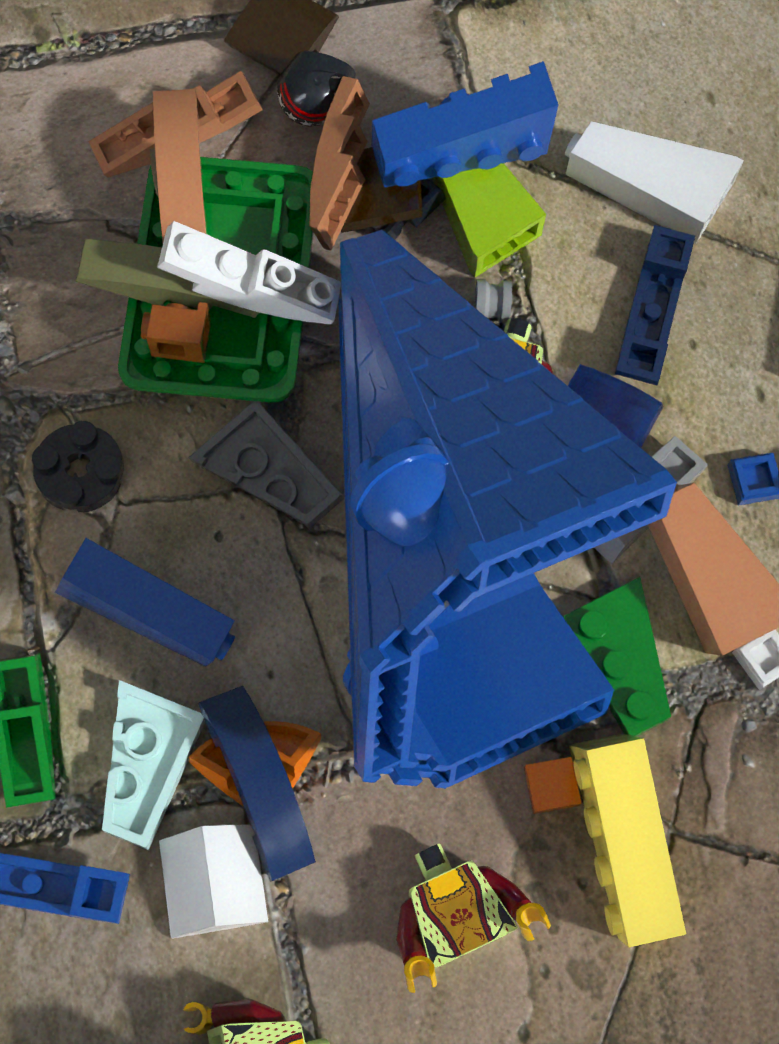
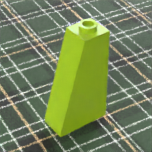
(490, 215)

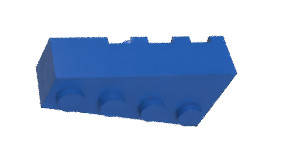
(467, 130)

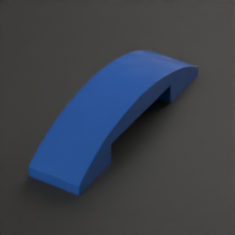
(62, 888)

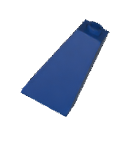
(145, 604)

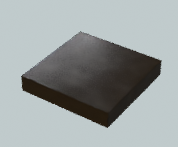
(381, 204)

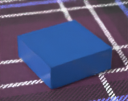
(754, 478)

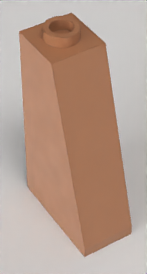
(715, 573)

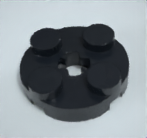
(71, 443)

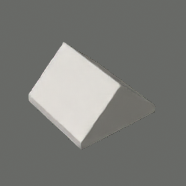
(212, 880)

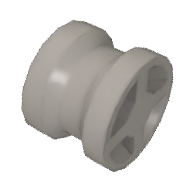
(494, 299)

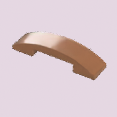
(178, 159)

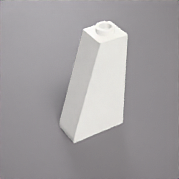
(653, 175)

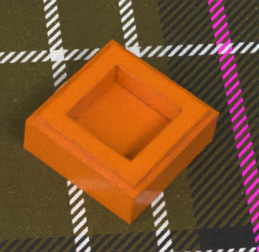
(552, 785)

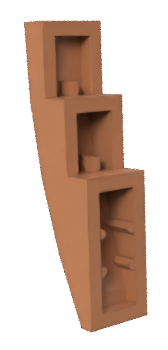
(219, 109)
(335, 172)

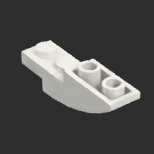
(247, 280)

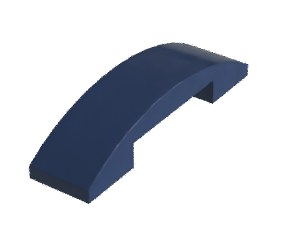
(654, 305)
(260, 781)

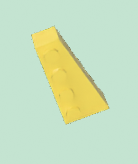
(628, 839)

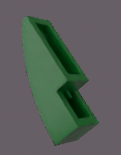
(25, 732)

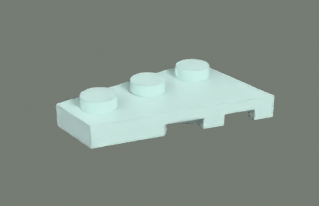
(147, 762)

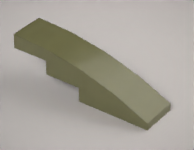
(133, 272)

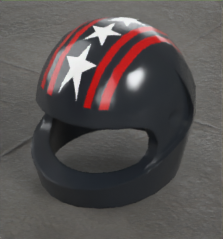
(307, 86)

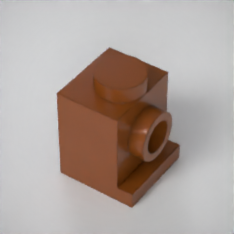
(177, 331)

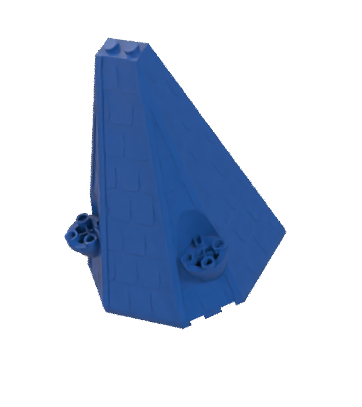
(457, 490)

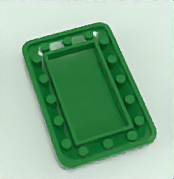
(245, 356)

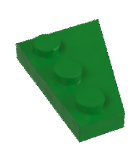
(622, 644)

